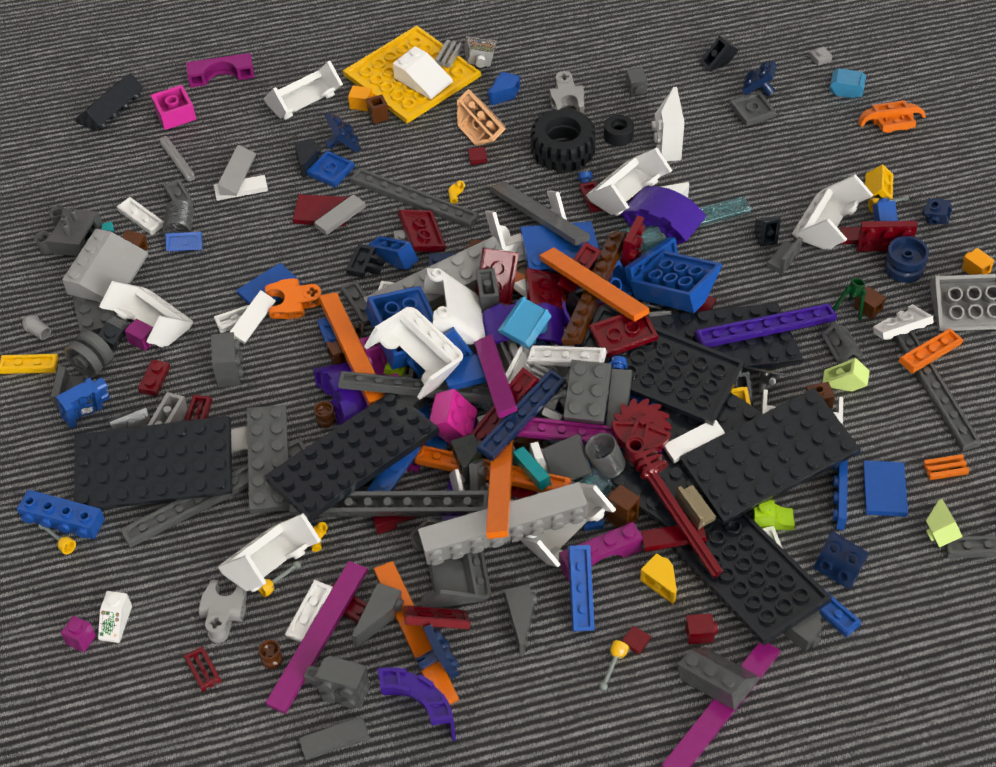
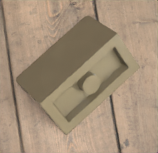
(694, 506)

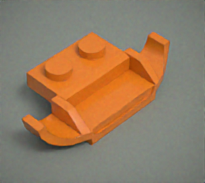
(892, 116)

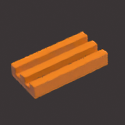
(945, 464)

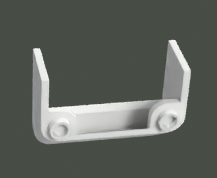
(304, 92)
(628, 180)
(826, 211)
(514, 242)
(143, 304)
(422, 343)
(549, 543)
(269, 551)

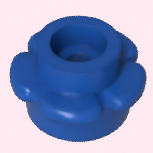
(585, 177)
(618, 362)

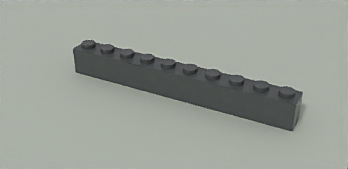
(407, 503)

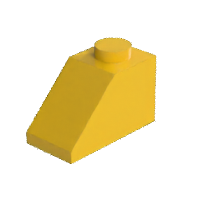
(660, 577)

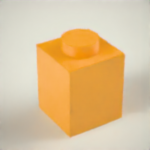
(358, 96)
(977, 262)

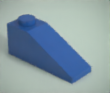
(395, 252)

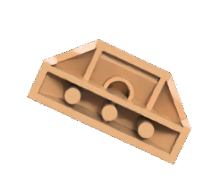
(477, 119)

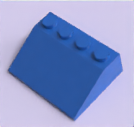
(541, 239)
(676, 281)
(388, 304)

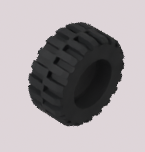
(568, 125)

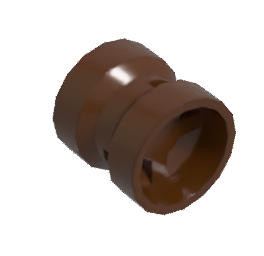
(324, 414)
(270, 654)

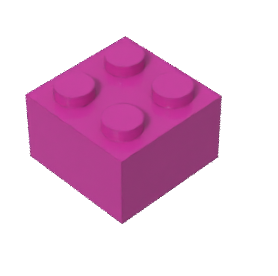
(173, 107)
(453, 415)

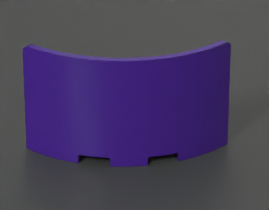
(667, 209)
(496, 315)
(345, 401)
(400, 682)

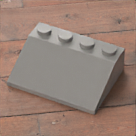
(100, 262)
(964, 302)

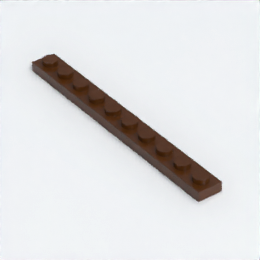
(588, 302)

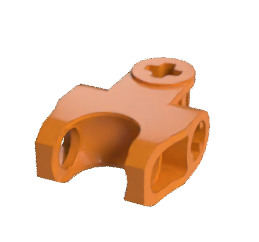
(295, 298)

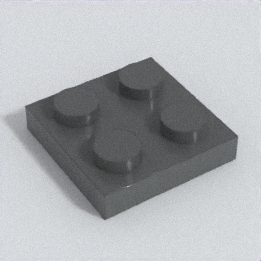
(753, 108)

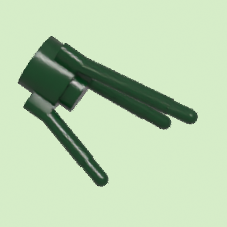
(854, 289)

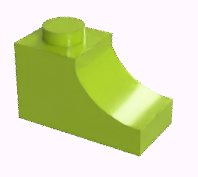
(770, 514)

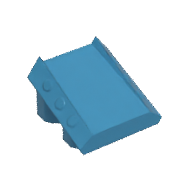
(847, 83)
(525, 323)

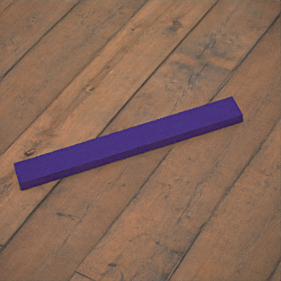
(765, 325)

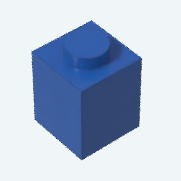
(885, 210)

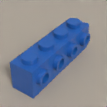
(60, 514)

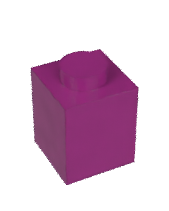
(138, 333)
(78, 634)

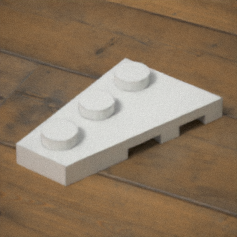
(903, 323)

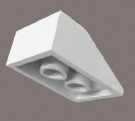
(421, 73)

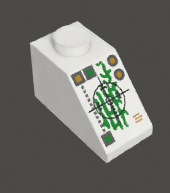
(114, 616)

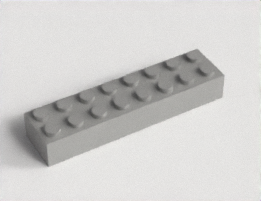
(459, 266)
(527, 517)

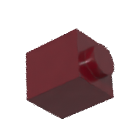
(700, 628)

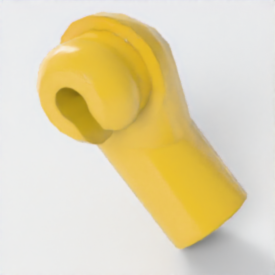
(455, 190)
(320, 529)

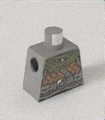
(479, 51)

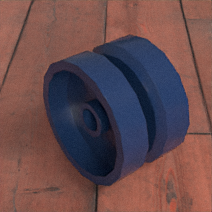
(906, 259)

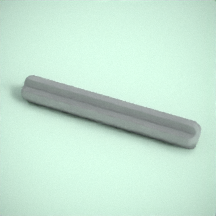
(177, 158)

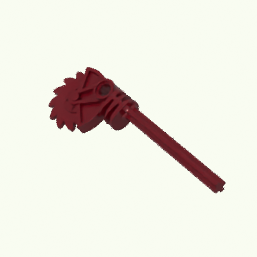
(645, 429)

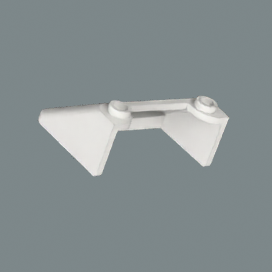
(461, 307)

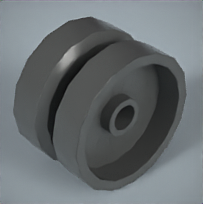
(88, 353)

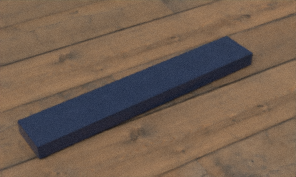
(527, 407)

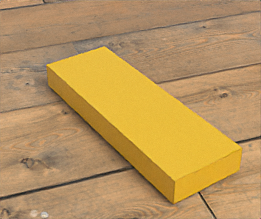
(28, 363)

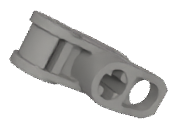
(566, 93)
(221, 610)

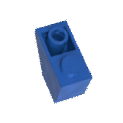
(504, 88)

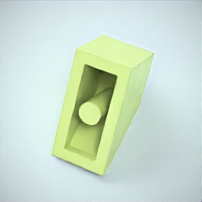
(847, 375)
(942, 525)

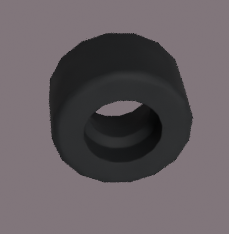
(618, 130)

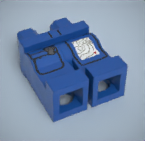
(82, 400)

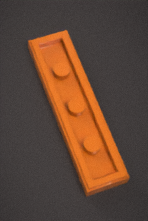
(930, 350)

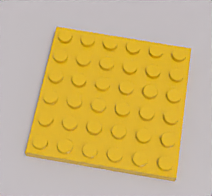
(377, 73)

